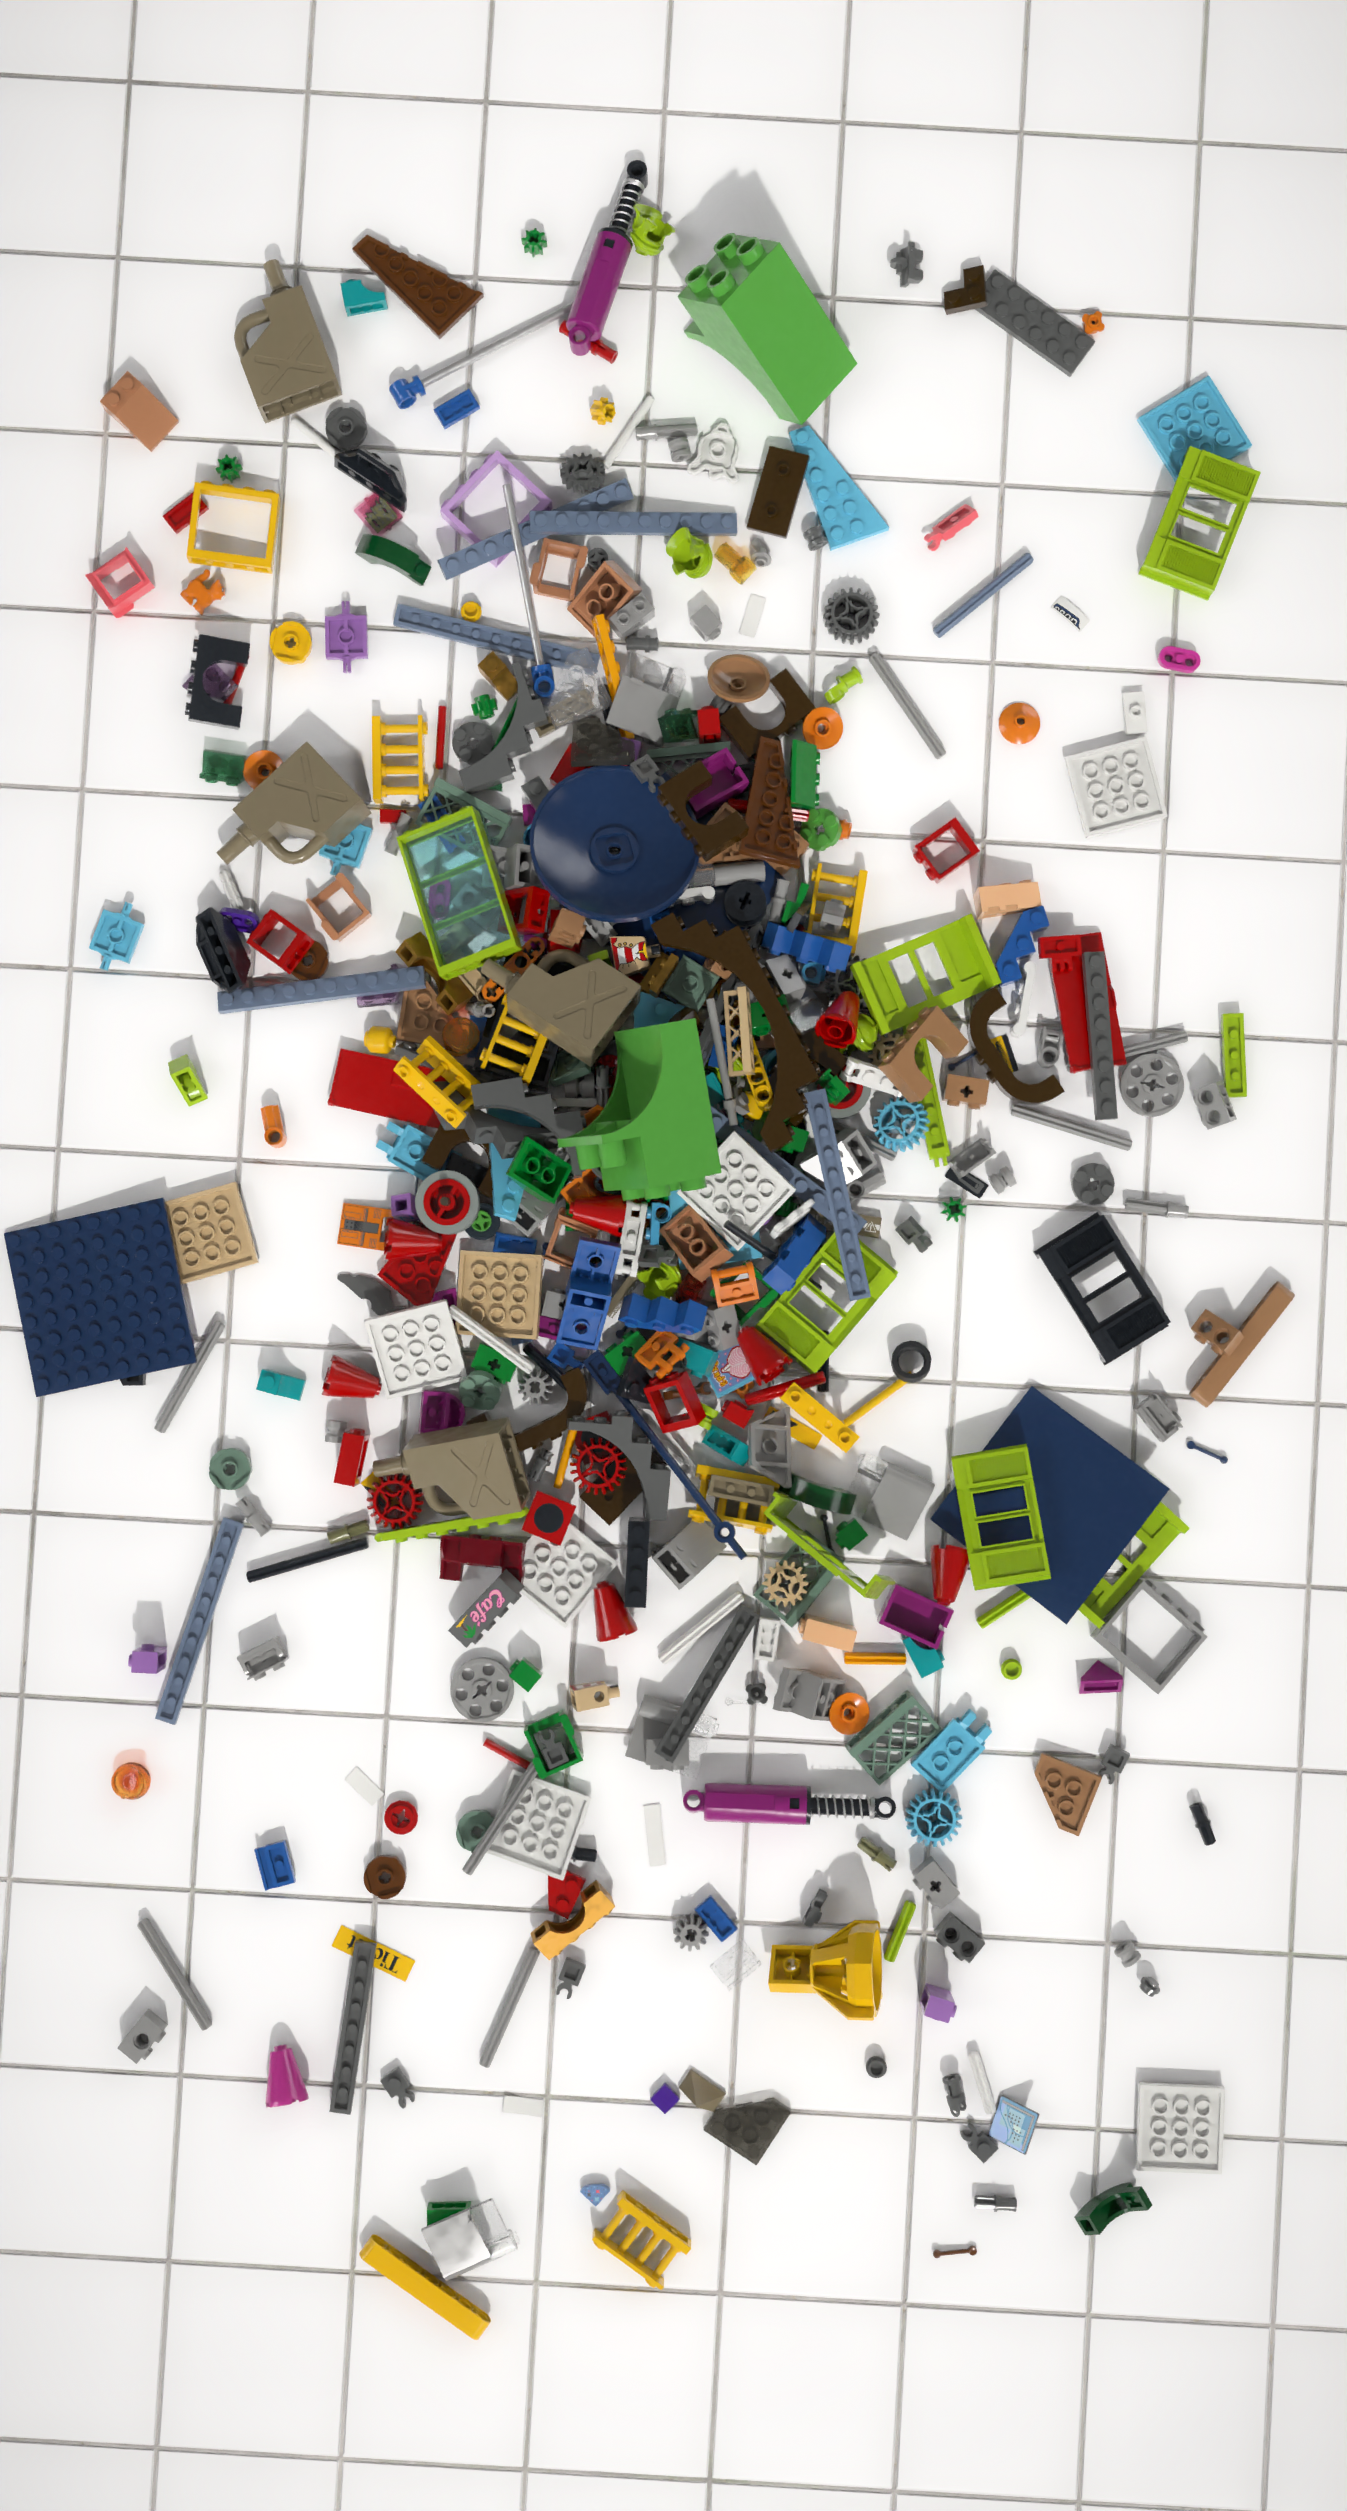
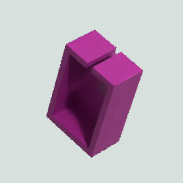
(723, 786)
(914, 1615)

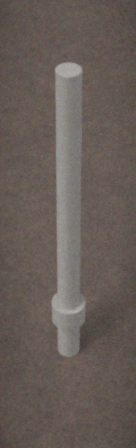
(729, 1102)

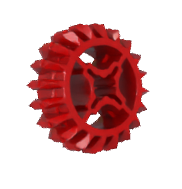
(589, 1450)
(387, 1494)

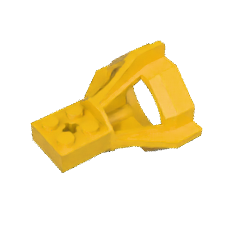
(823, 1970)

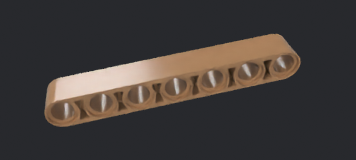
(1253, 1330)

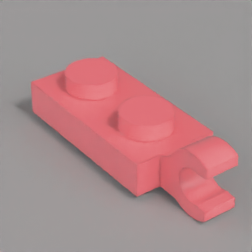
(951, 525)

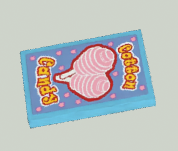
(730, 1371)

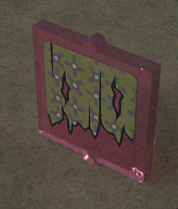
(377, 514)

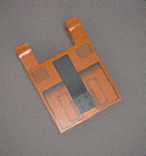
(362, 1226)

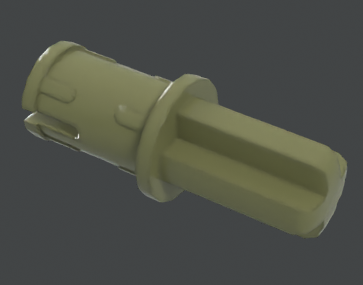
(348, 1531)
(876, 1854)

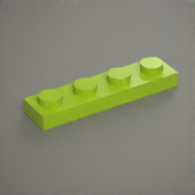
(1234, 1054)

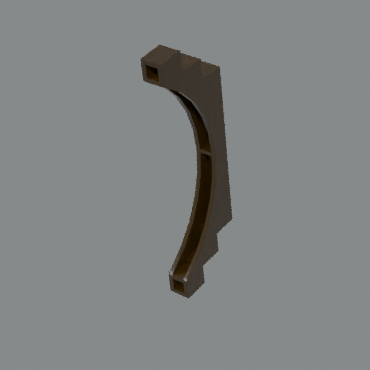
(793, 1063)

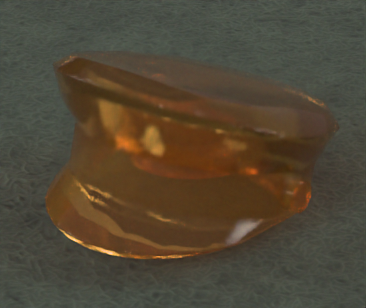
(460, 1036)
(131, 1781)

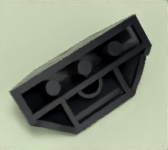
(374, 475)
(221, 950)

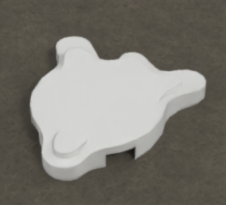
(717, 454)
(787, 1223)

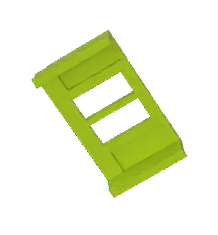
(1184, 563)
(962, 957)
(800, 1335)
(778, 1513)
(1157, 1535)
(1010, 1561)

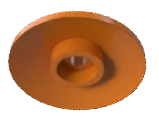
(832, 727)
(1015, 732)
(257, 763)
(857, 1715)

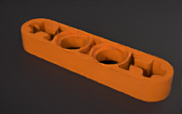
(510, 965)

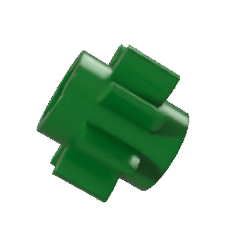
(534, 242)
(231, 464)
(484, 707)
(787, 1208)
(959, 1208)

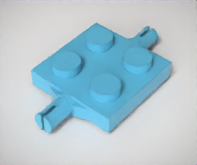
(349, 850)
(116, 936)

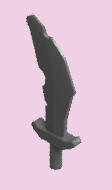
(369, 1289)

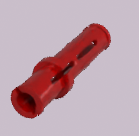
(597, 347)

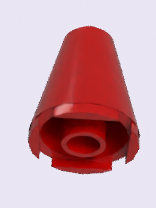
(840, 1021)
(601, 1212)
(409, 1240)
(762, 1355)
(349, 1380)
(948, 1572)
(610, 1614)

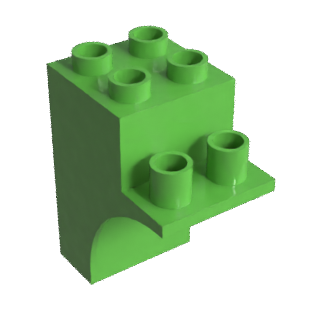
(766, 324)
(658, 1119)

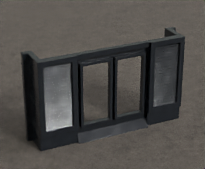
(545, 1064)
(1077, 1251)

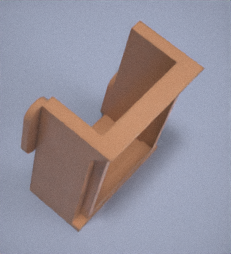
(559, 549)
(340, 882)
(563, 1219)

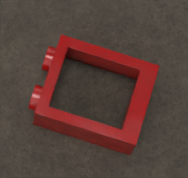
(961, 837)
(536, 899)
(293, 953)
(688, 1395)
(351, 1457)

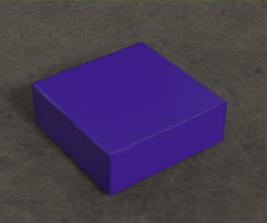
(665, 2098)

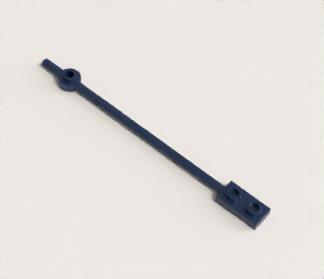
(609, 1382)

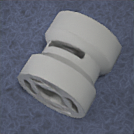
(1002, 1180)
(336, 1430)

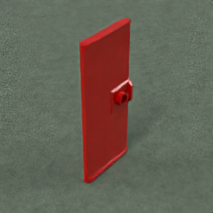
(1072, 1009)
(373, 1087)

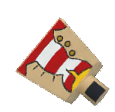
(632, 954)
(583, 1695)

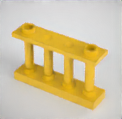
(381, 770)
(855, 902)
(532, 1052)
(443, 1065)
(819, 1417)
(698, 1515)
(661, 2230)

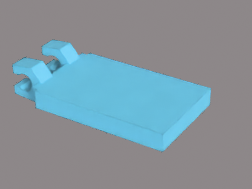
(409, 1150)
(951, 1751)

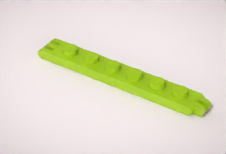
(936, 1137)
(442, 1527)

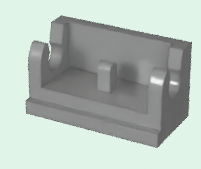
(971, 1157)

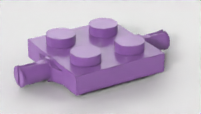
(346, 637)

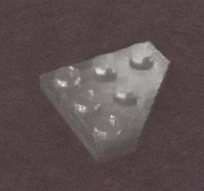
(578, 691)

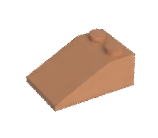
(138, 411)
(604, 594)
(696, 1243)

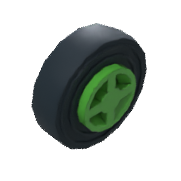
(485, 1224)

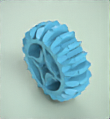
(884, 1128)
(935, 1809)

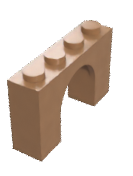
(900, 1063)

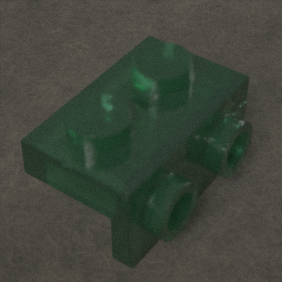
(678, 725)
(222, 767)

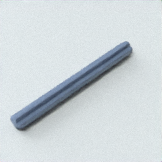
(982, 595)

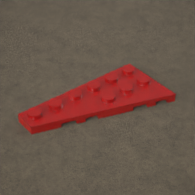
(419, 1275)

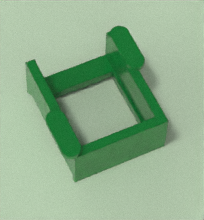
(763, 1302)
(538, 1761)

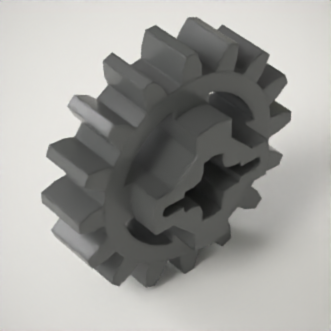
(582, 473)

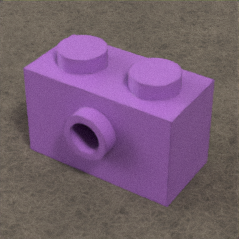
(148, 1659)
(937, 2003)

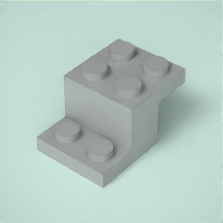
(515, 867)
(807, 1693)

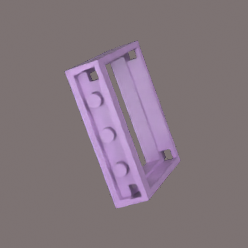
(475, 479)

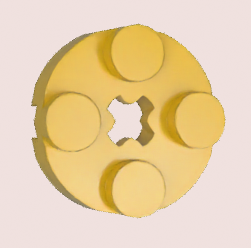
(284, 633)

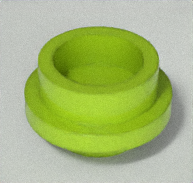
(1011, 1669)

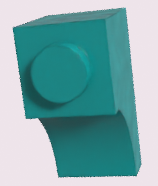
(361, 300)
(699, 1359)
(280, 1384)
(726, 1445)
(926, 1659)

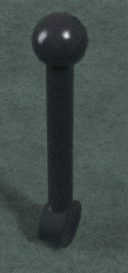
(823, 1517)

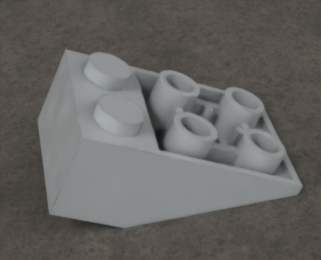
(854, 1155)
(532, 1213)
(688, 1553)

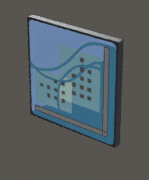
(1013, 2124)

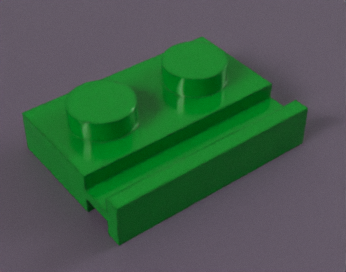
(834, 1087)

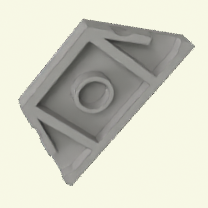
(771, 1447)

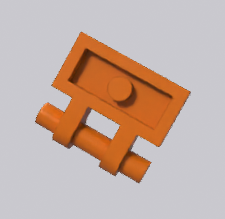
(656, 1348)

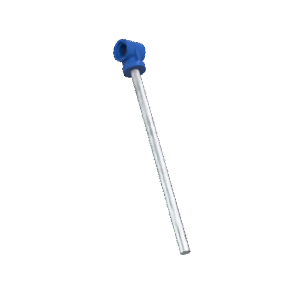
(405, 392)
(540, 672)

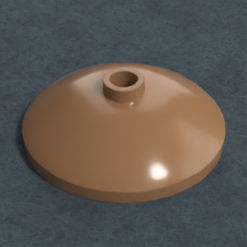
(738, 678)

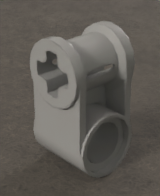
(1049, 1042)

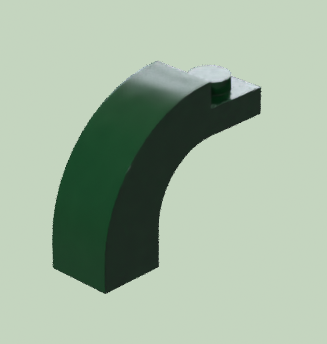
(393, 555)
(820, 1495)
(1109, 2205)

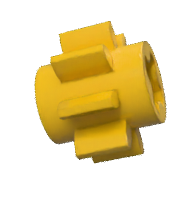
(602, 411)

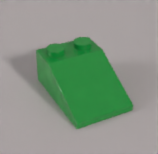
(539, 1171)

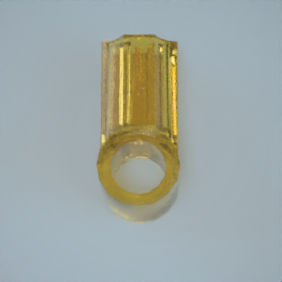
(739, 567)

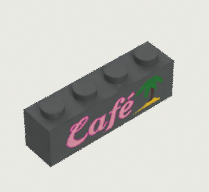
(486, 1609)

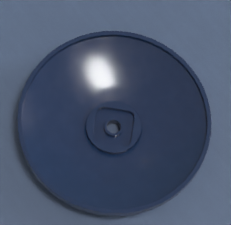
(604, 811)

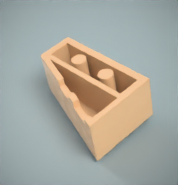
(1006, 899)

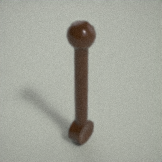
(971, 2250)

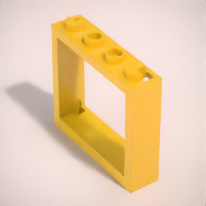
(227, 560)

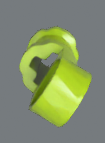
(844, 683)

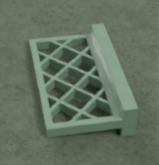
(686, 752)
(465, 799)
(814, 1590)
(878, 1728)

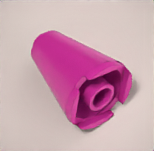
(284, 2079)

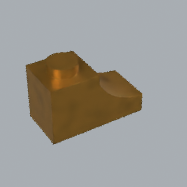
(499, 676)

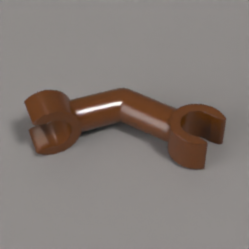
(673, 1394)

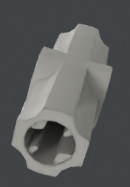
(867, 1183)

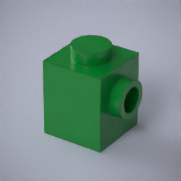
(799, 1141)
(849, 1534)
(525, 1673)

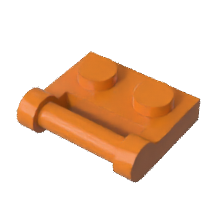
(735, 1291)

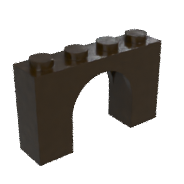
(796, 708)
(707, 839)
(825, 1057)
(441, 1146)

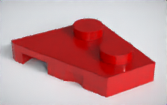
(564, 1893)

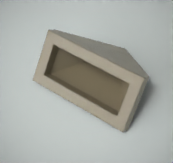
(701, 2091)

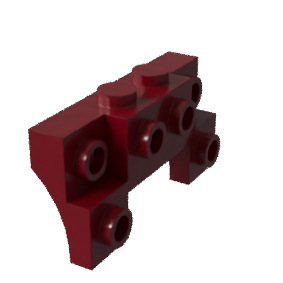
(475, 1551)

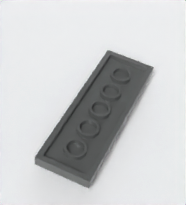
(1035, 324)

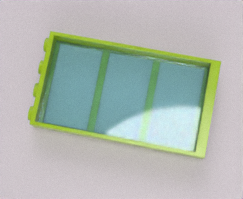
(459, 892)

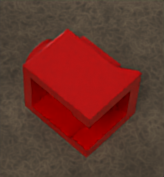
(736, 1412)

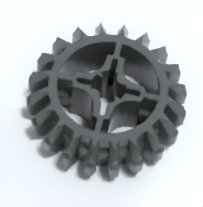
(865, 609)
(836, 986)

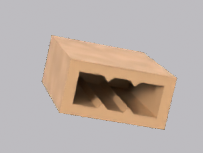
(827, 1632)

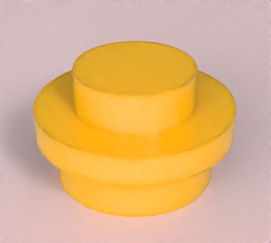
(471, 611)

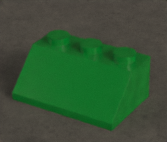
(803, 775)

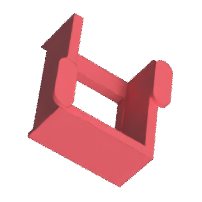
(124, 602)

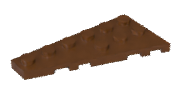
(423, 289)
(770, 809)

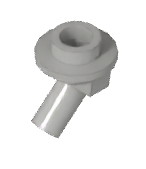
(760, 557)

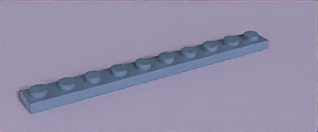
(631, 523)
(503, 544)
(481, 636)
(322, 990)
(805, 1186)
(837, 1194)
(199, 1620)

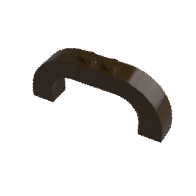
(996, 1067)
(552, 1427)

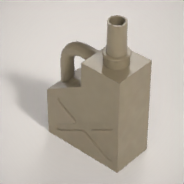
(288, 360)
(300, 801)
(573, 1008)
(470, 1463)

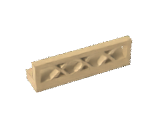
(745, 1032)

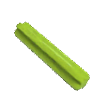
(1002, 1608)
(899, 1931)

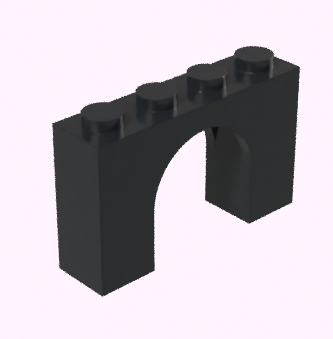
(211, 651)
(637, 1562)

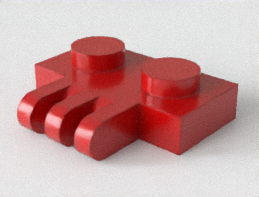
(1059, 950)

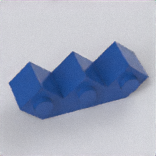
(1020, 944)
(806, 947)
(795, 1254)
(662, 1314)

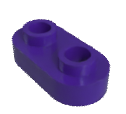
(240, 919)

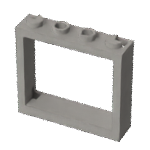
(1178, 1661)

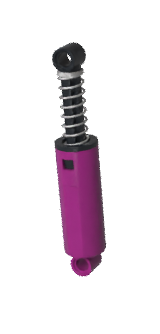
(605, 266)
(778, 1804)

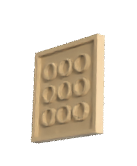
(210, 1233)
(501, 1292)

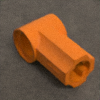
(273, 1124)

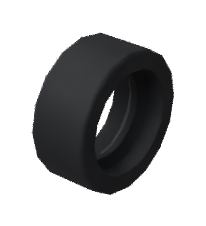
(911, 1345)

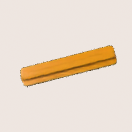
(874, 1658)

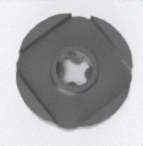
(346, 416)
(474, 731)
(1104, 1188)

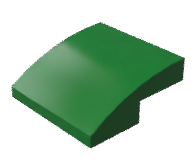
(791, 907)

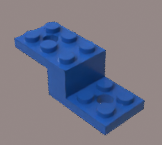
(588, 1293)

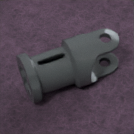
(955, 2095)

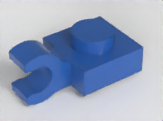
(563, 1356)

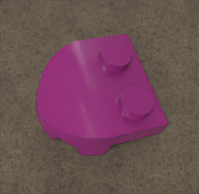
(440, 1411)

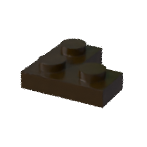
(969, 297)

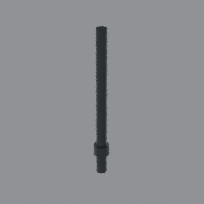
(757, 1245)

